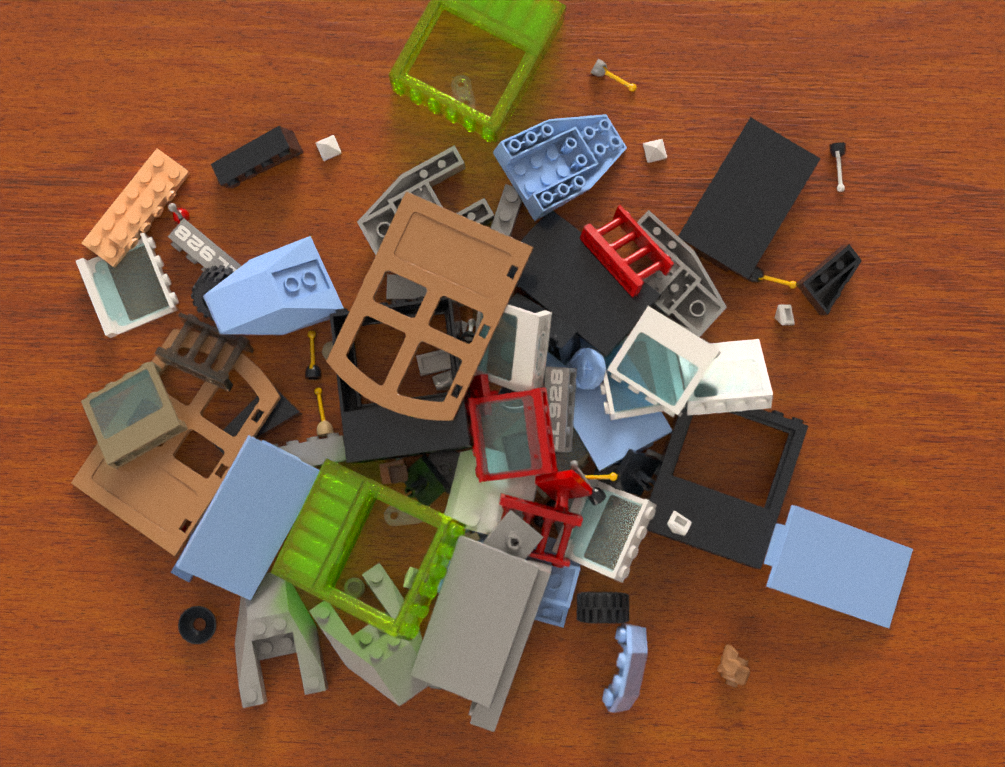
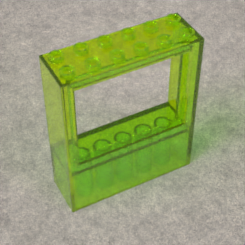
(522, 23)
(327, 534)

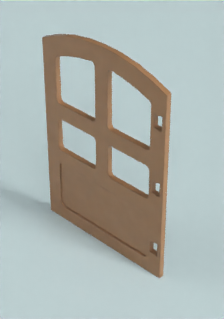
(452, 261)
(158, 490)

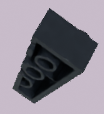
(256, 157)
(563, 338)
(281, 414)

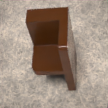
(393, 472)

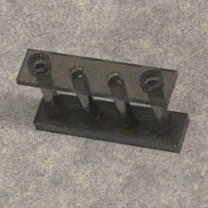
(204, 370)

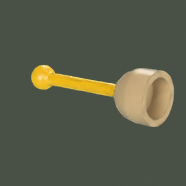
(323, 427)

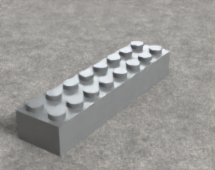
(488, 717)

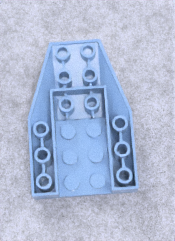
(559, 160)
(275, 293)
(631, 663)

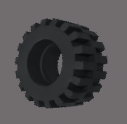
(207, 281)
(603, 607)

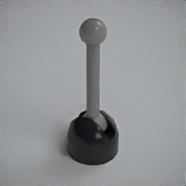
(597, 494)

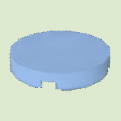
(589, 367)

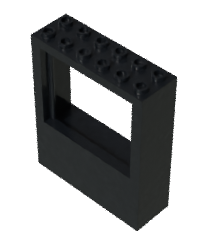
(382, 434)
(720, 521)

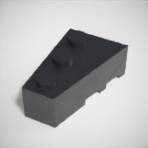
(828, 279)

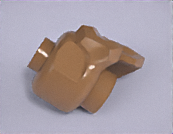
(733, 667)

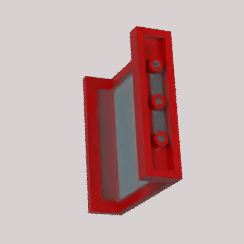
(512, 435)

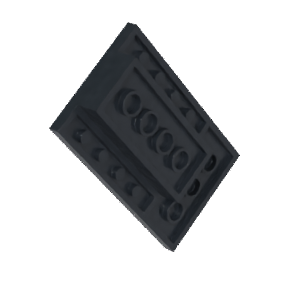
(748, 199)
(578, 287)

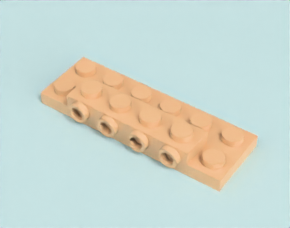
(136, 208)

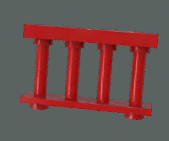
(618, 266)
(549, 516)

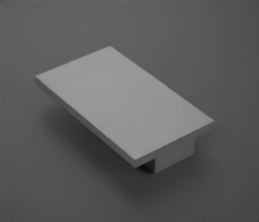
(475, 620)

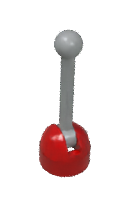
(179, 213)

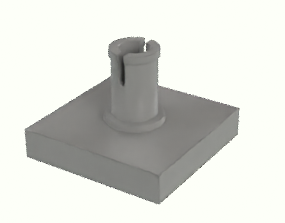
(514, 536)

